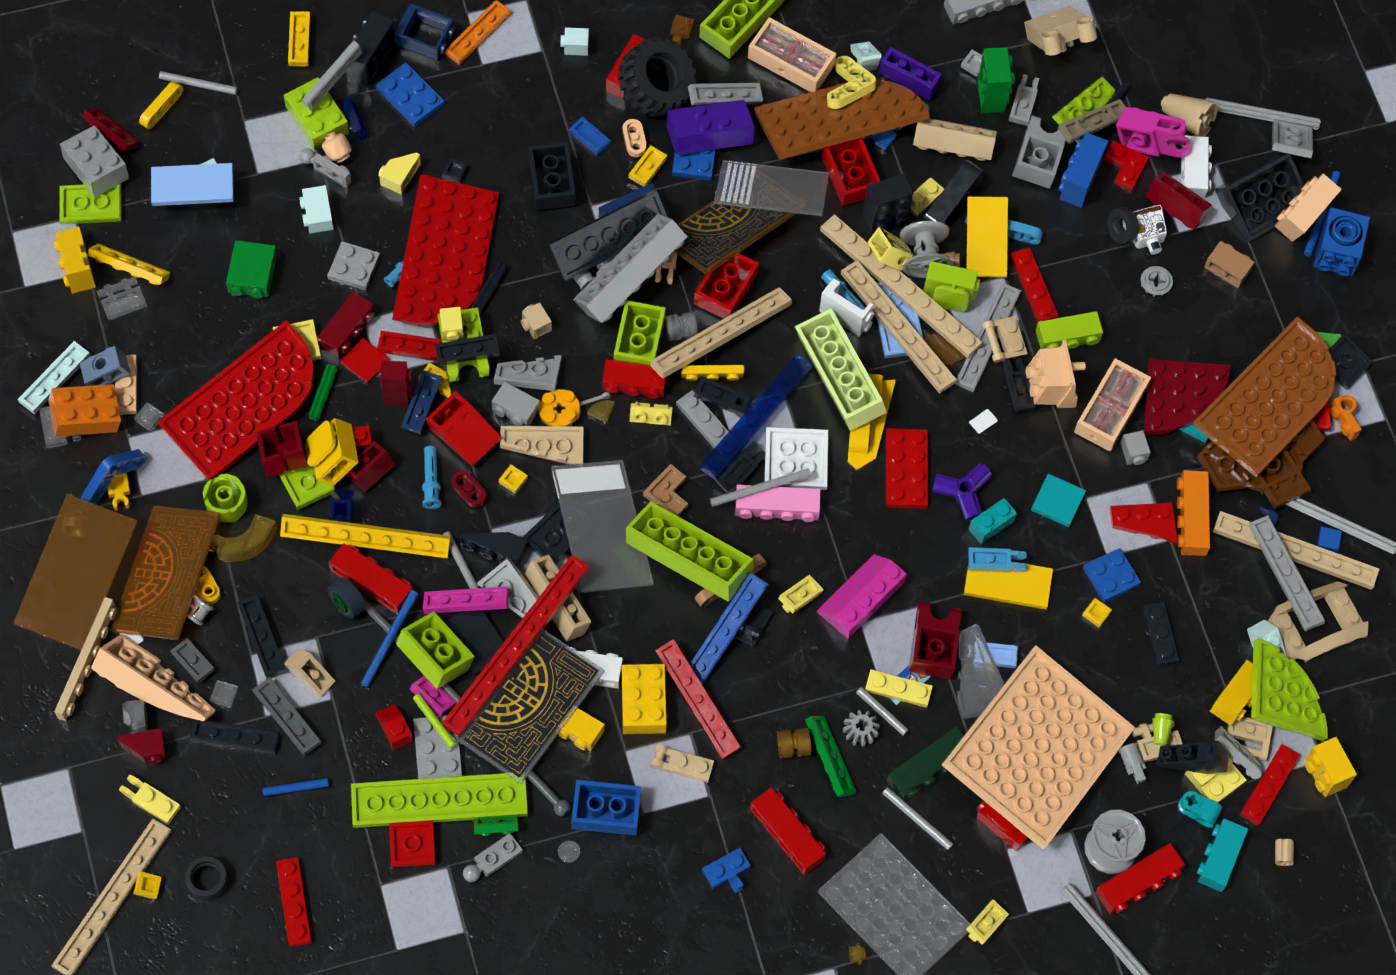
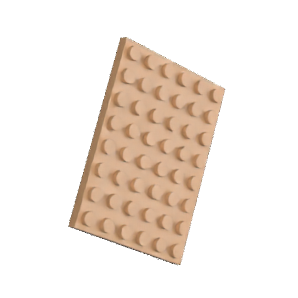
(1038, 747)

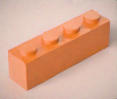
(1194, 513)

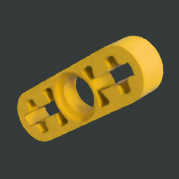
(161, 105)

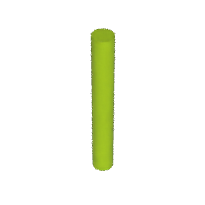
(434, 721)

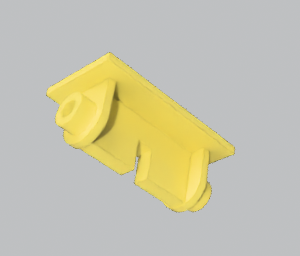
(653, 415)

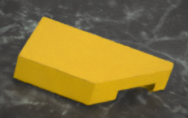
(444, 387)

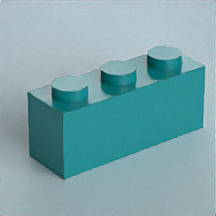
(1221, 854)

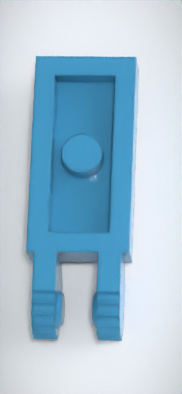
(995, 559)

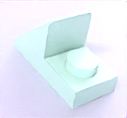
(866, 55)

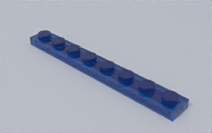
(756, 417)

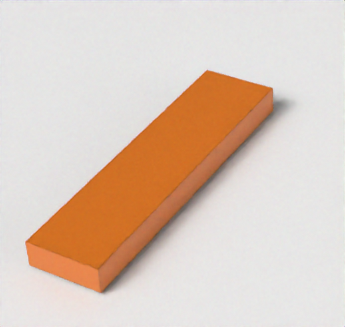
(477, 32)

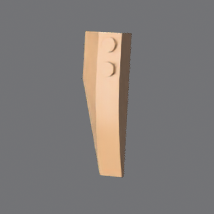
(142, 676)

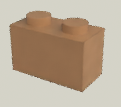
(1229, 264)

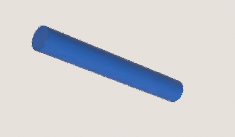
(293, 787)

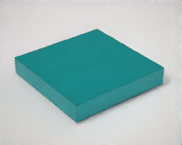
(1058, 500)

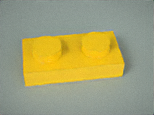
(647, 166)

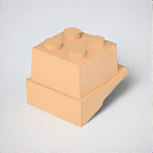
(1053, 377)

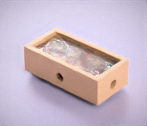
(791, 55)
(1112, 404)

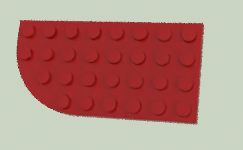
(444, 250)
(248, 396)

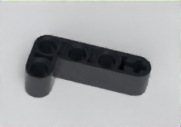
(955, 193)

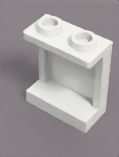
(847, 313)

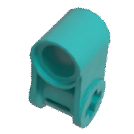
(1201, 809)

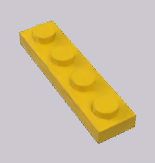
(127, 263)

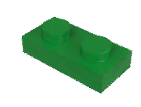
(491, 825)

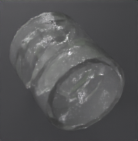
(681, 326)

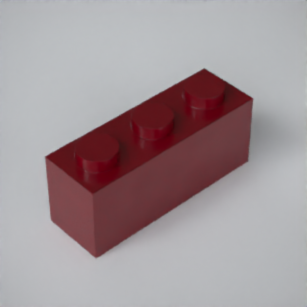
(1178, 201)
(346, 325)
(396, 383)

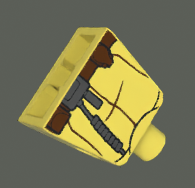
(897, 250)

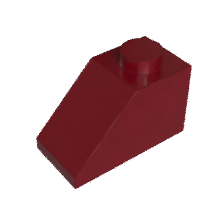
(145, 745)

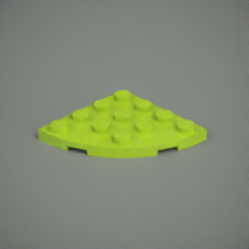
(1284, 693)

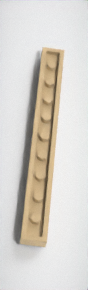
(901, 287)

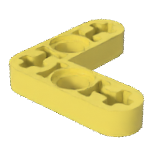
(861, 83)

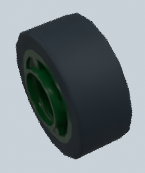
(346, 597)

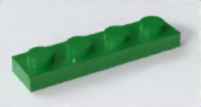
(830, 756)

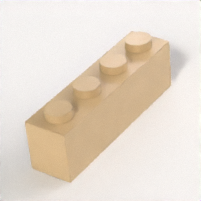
(955, 138)
(570, 617)

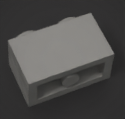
(515, 405)

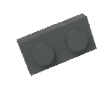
(192, 660)

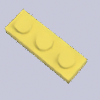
(898, 688)

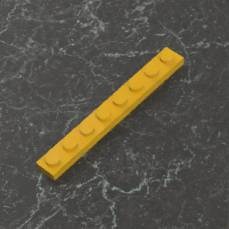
(365, 536)

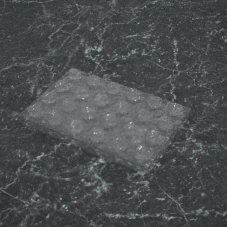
(894, 909)

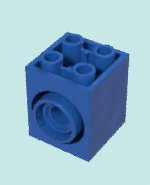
(1341, 242)

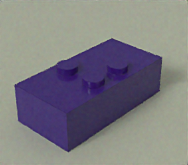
(710, 127)

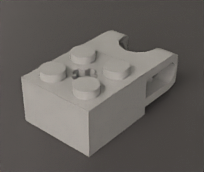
(1039, 154)

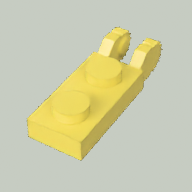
(151, 800)

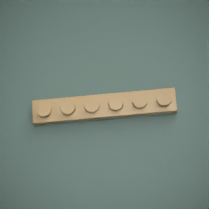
(83, 664)

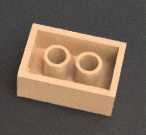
(1306, 206)

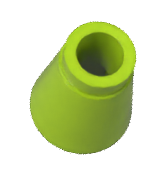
(1162, 728)

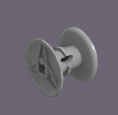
(924, 237)
(1114, 841)

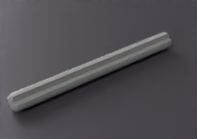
(1265, 114)
(1344, 524)
(1104, 930)

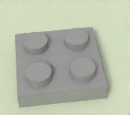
(353, 265)

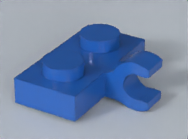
(727, 869)

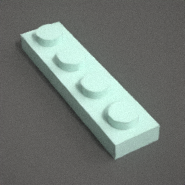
(53, 377)

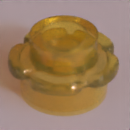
(856, 954)

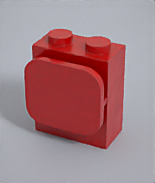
(1001, 826)

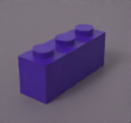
(910, 73)

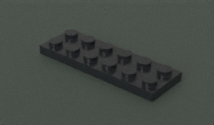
(604, 236)

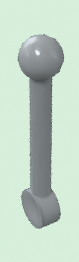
(606, 395)

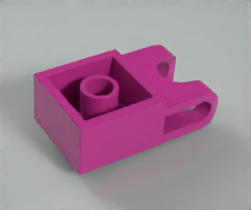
(1152, 133)

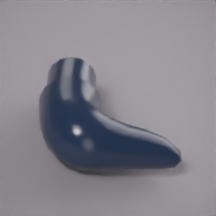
(1273, 515)

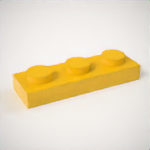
(299, 39)
(713, 372)

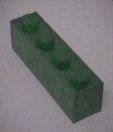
(924, 766)

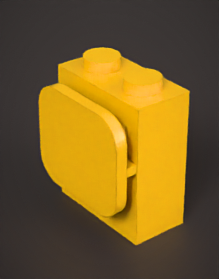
(331, 451)

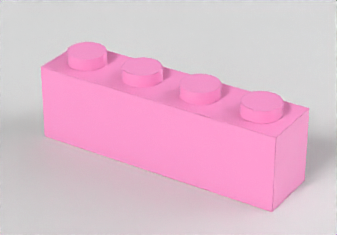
(780, 503)

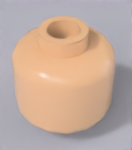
(336, 147)

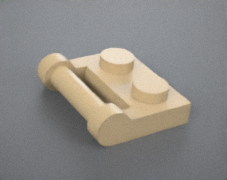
(1009, 336)
(1254, 732)

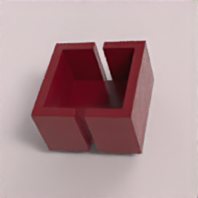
(282, 456)

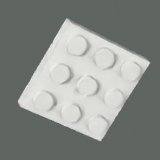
(796, 450)

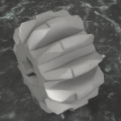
(854, 732)

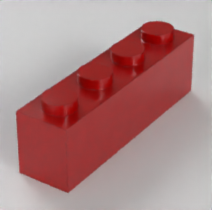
(370, 577)
(788, 831)
(1140, 878)

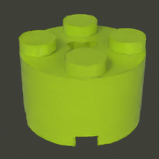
(226, 496)

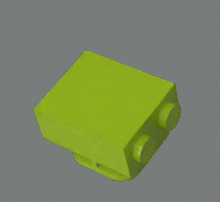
(951, 286)

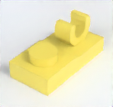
(925, 196)
(800, 594)
(986, 922)

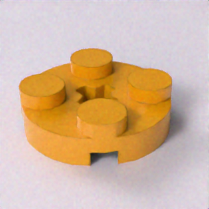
(559, 398)

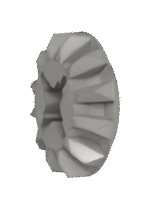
(1164, 278)

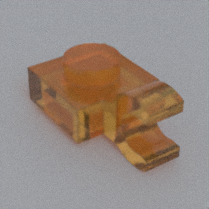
(681, 28)

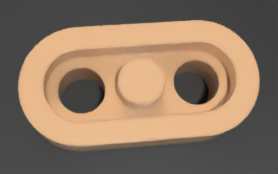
(634, 139)

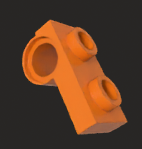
(1344, 417)

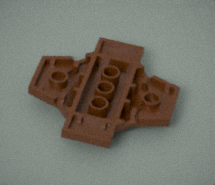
(1278, 481)

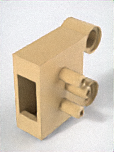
(1059, 29)

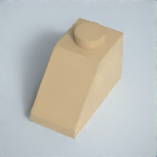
(309, 671)

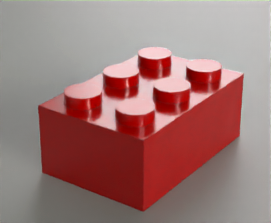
(850, 170)
(726, 286)

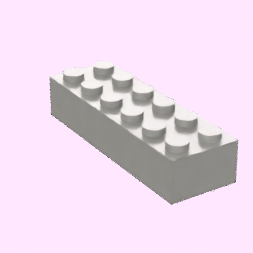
(630, 268)

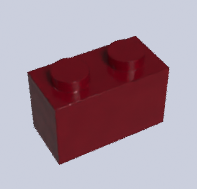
(371, 466)

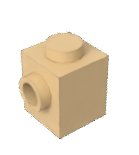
(536, 320)

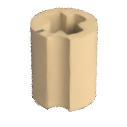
(1284, 852)

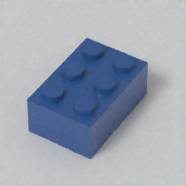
(1082, 169)
(606, 807)

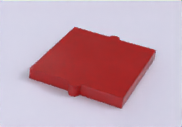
(364, 360)

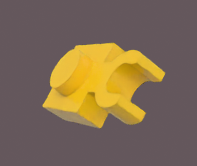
(118, 489)

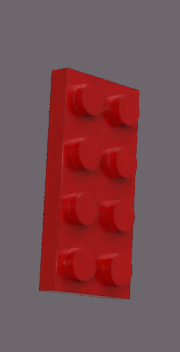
(906, 468)

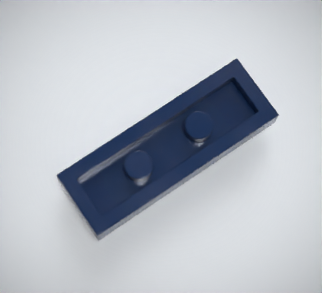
(421, 402)

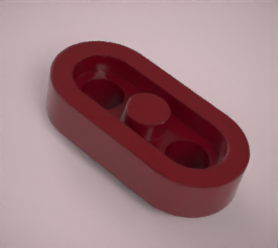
(470, 489)

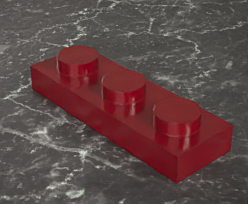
(110, 129)

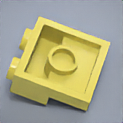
(1217, 785)

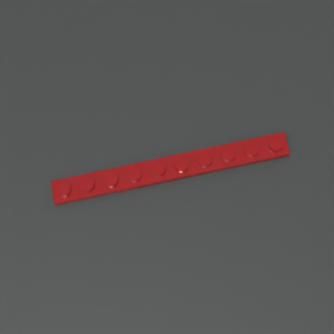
(515, 645)

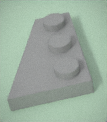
(535, 375)
(520, 592)

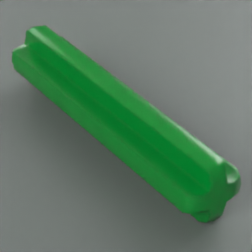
(323, 392)

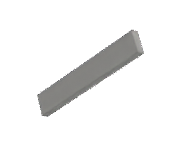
(976, 363)
(1286, 573)

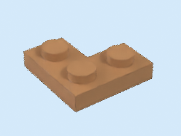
(663, 491)

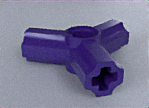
(973, 482)

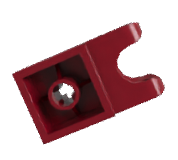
(934, 642)

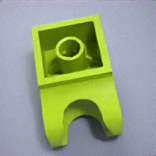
(471, 328)

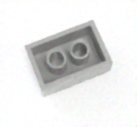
(94, 161)

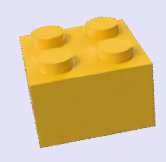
(1330, 767)

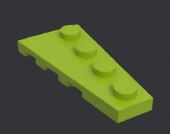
(1090, 99)

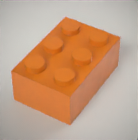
(84, 410)

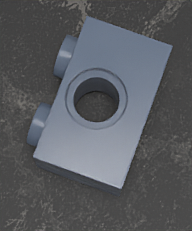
(105, 367)

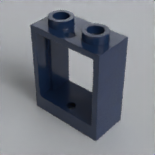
(431, 18)

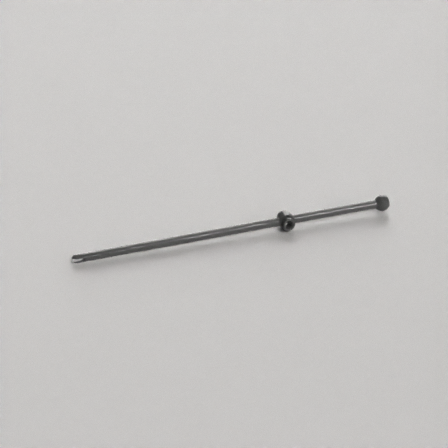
(561, 806)

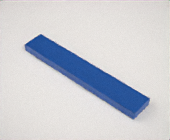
(727, 626)

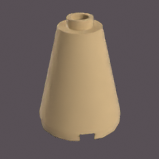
(1194, 111)

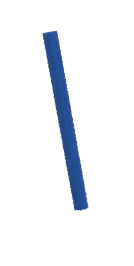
(1319, 222)
(389, 638)

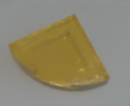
(601, 410)

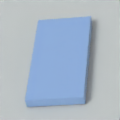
(192, 184)
(889, 344)

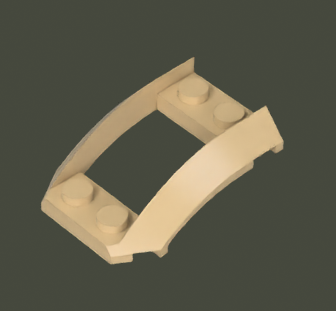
(1344, 612)

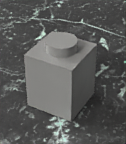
(1135, 448)

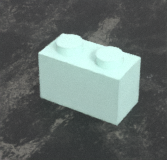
(317, 209)

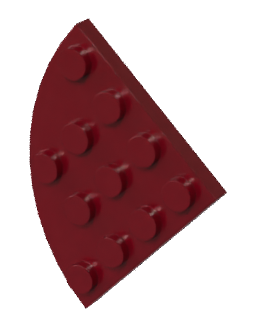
(1180, 393)

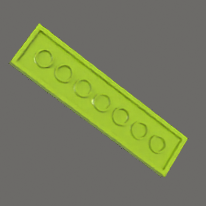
(437, 799)

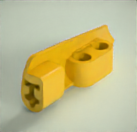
(866, 438)

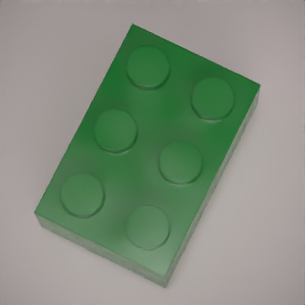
(995, 80)

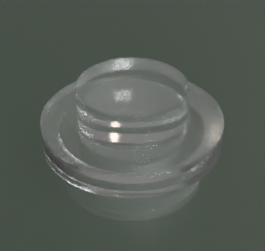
(569, 851)

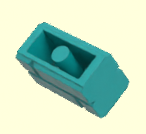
(992, 521)

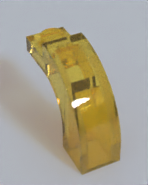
(248, 544)

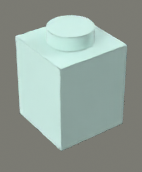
(575, 41)

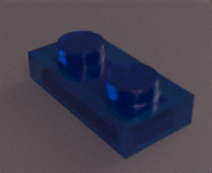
(356, 124)

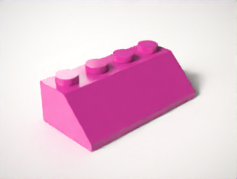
(862, 594)

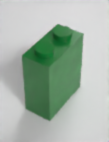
(251, 269)

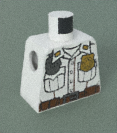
(1151, 229)

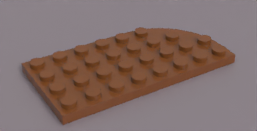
(809, 124)
(1272, 398)

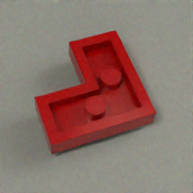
(1129, 160)

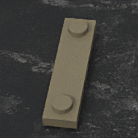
(1092, 121)

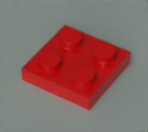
(412, 843)

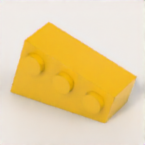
(74, 260)

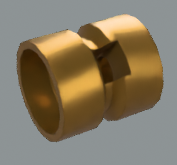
(794, 743)

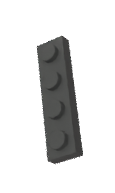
(286, 716)

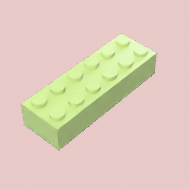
(841, 369)

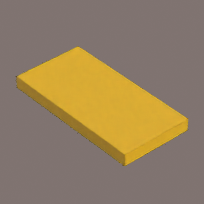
(987, 236)
(1019, 588)

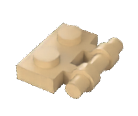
(1146, 746)

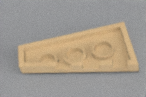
(548, 442)

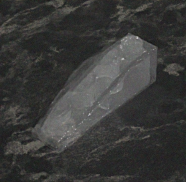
(978, 673)

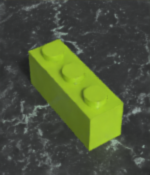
(1074, 329)

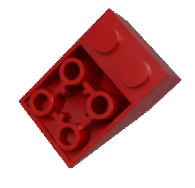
(463, 429)

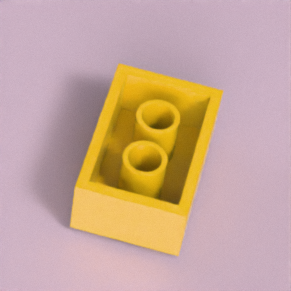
(643, 699)

